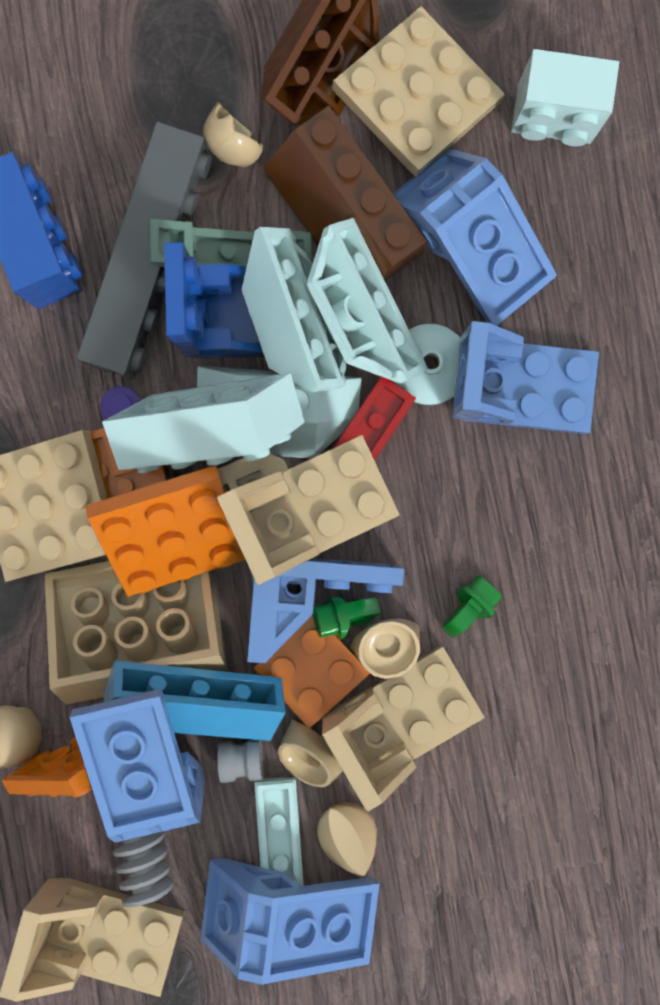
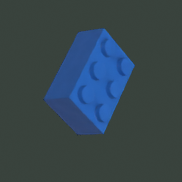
(32, 238)

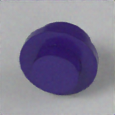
(116, 400)

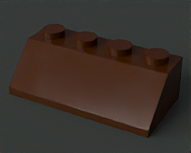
(331, 181)

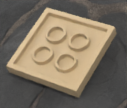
(417, 91)
(45, 505)

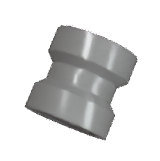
(240, 760)

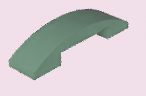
(208, 244)

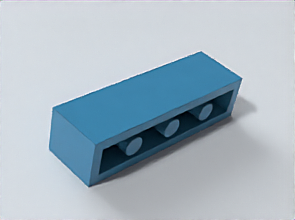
(206, 699)

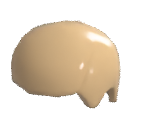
(230, 139)
(19, 735)

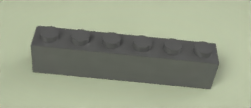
(131, 285)

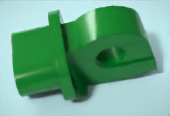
(475, 602)
(337, 616)

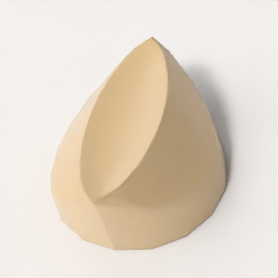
(388, 647)
(308, 756)
(348, 836)

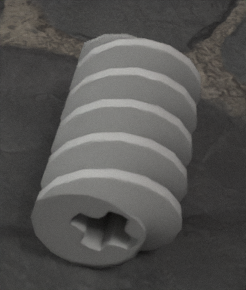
(145, 869)

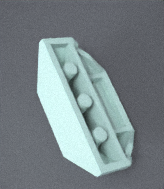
(360, 306)
(286, 315)
(323, 412)

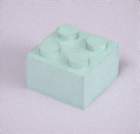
(564, 97)

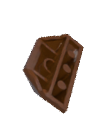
(313, 52)

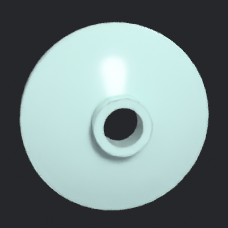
(436, 384)

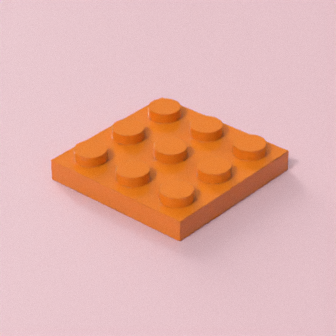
(165, 531)

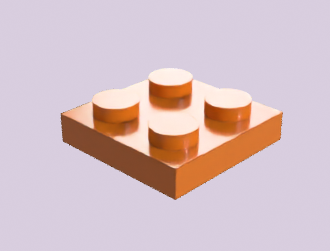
(313, 672)

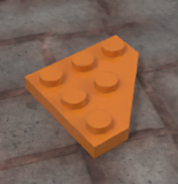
(51, 774)

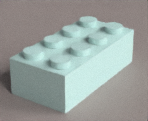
(205, 424)

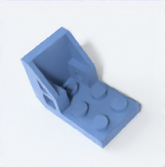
(480, 229)
(523, 383)
(279, 614)
(137, 766)
(282, 931)

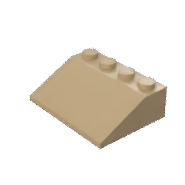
(98, 623)

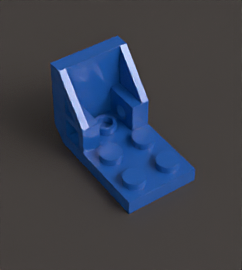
(207, 308)

